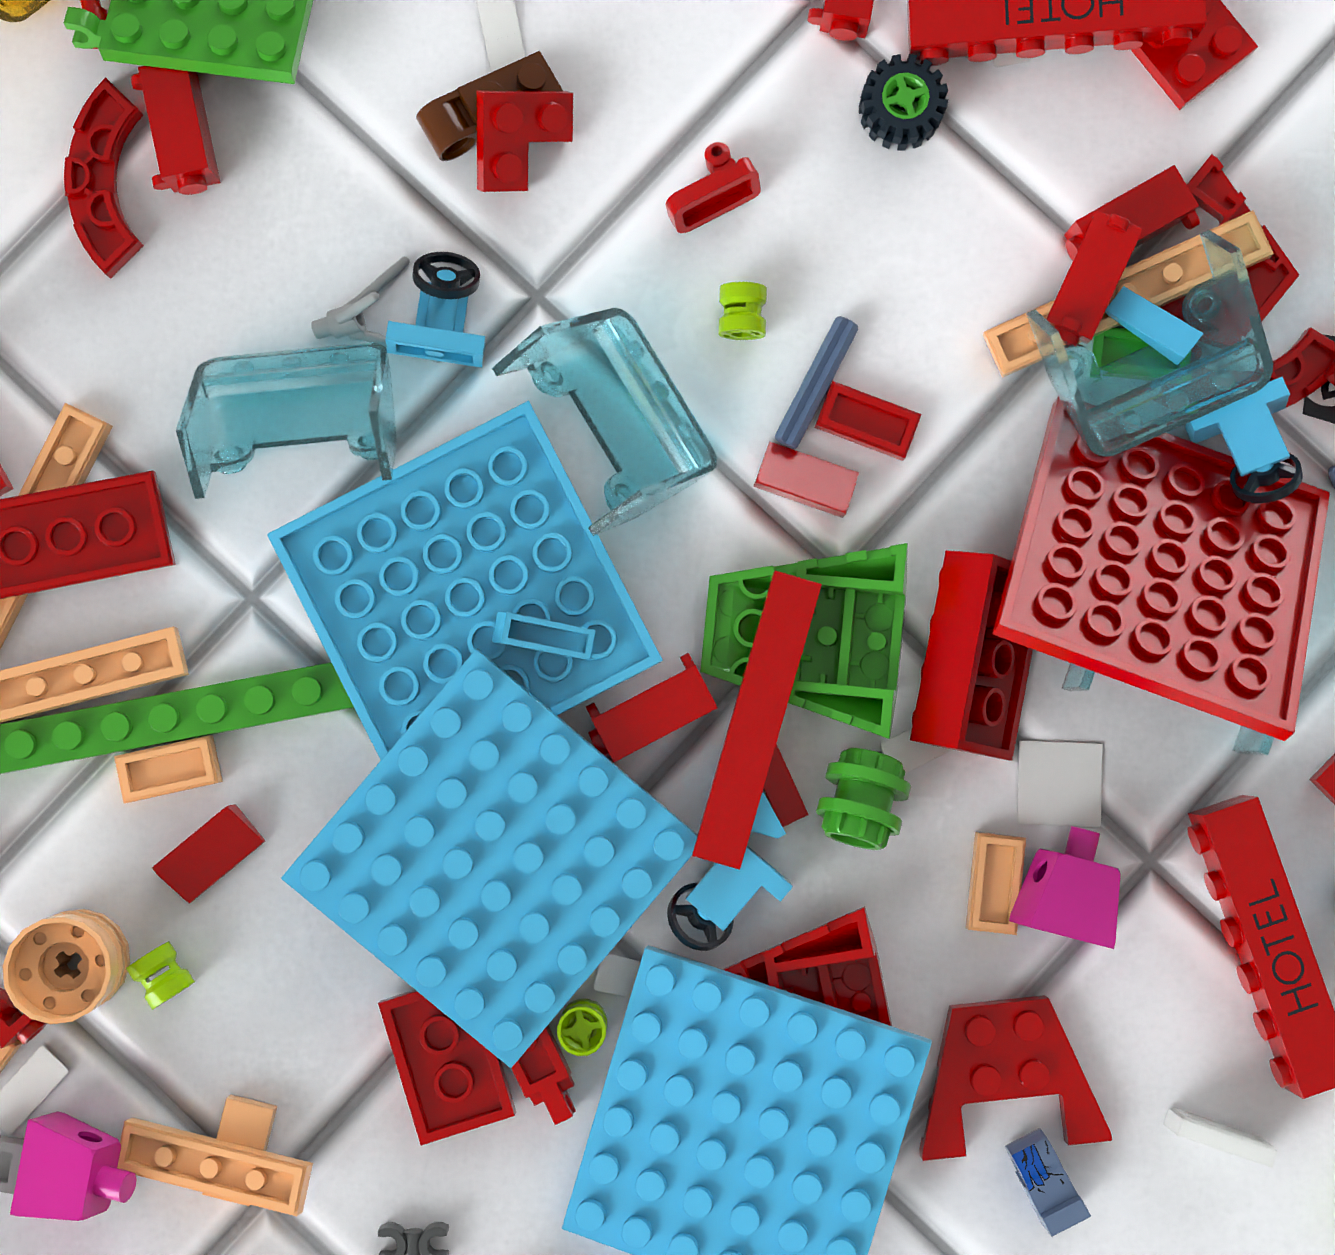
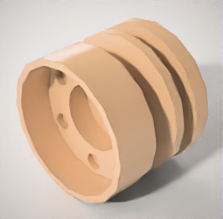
(38, 970)

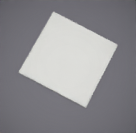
(1059, 784)

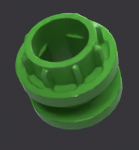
(863, 799)

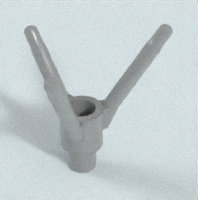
(349, 318)

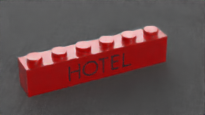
(1030, 27)
(1269, 941)

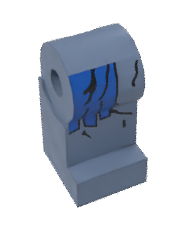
(1046, 1183)

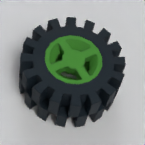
(913, 89)

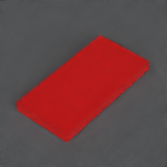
(82, 534)

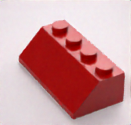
(969, 676)

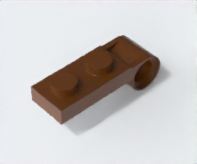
(452, 118)

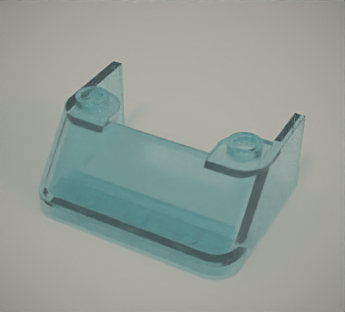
(1146, 391)
(287, 401)
(626, 404)

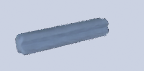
(816, 382)

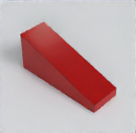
(783, 792)

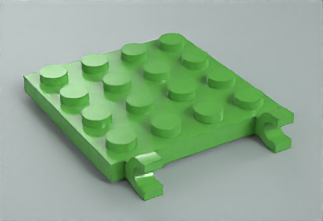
(199, 36)

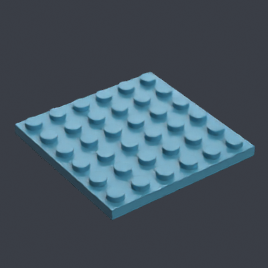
(420, 565)
(492, 858)
(742, 1120)

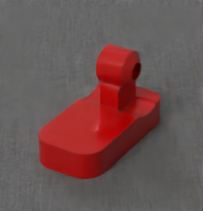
(715, 194)

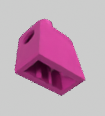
(1071, 892)
(68, 1170)

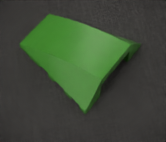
(852, 641)

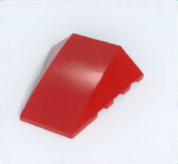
(828, 965)

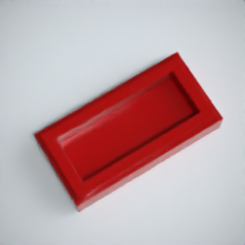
(868, 420)

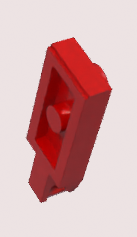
(546, 1076)

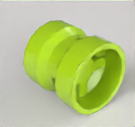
(742, 310)
(165, 985)
(582, 1036)

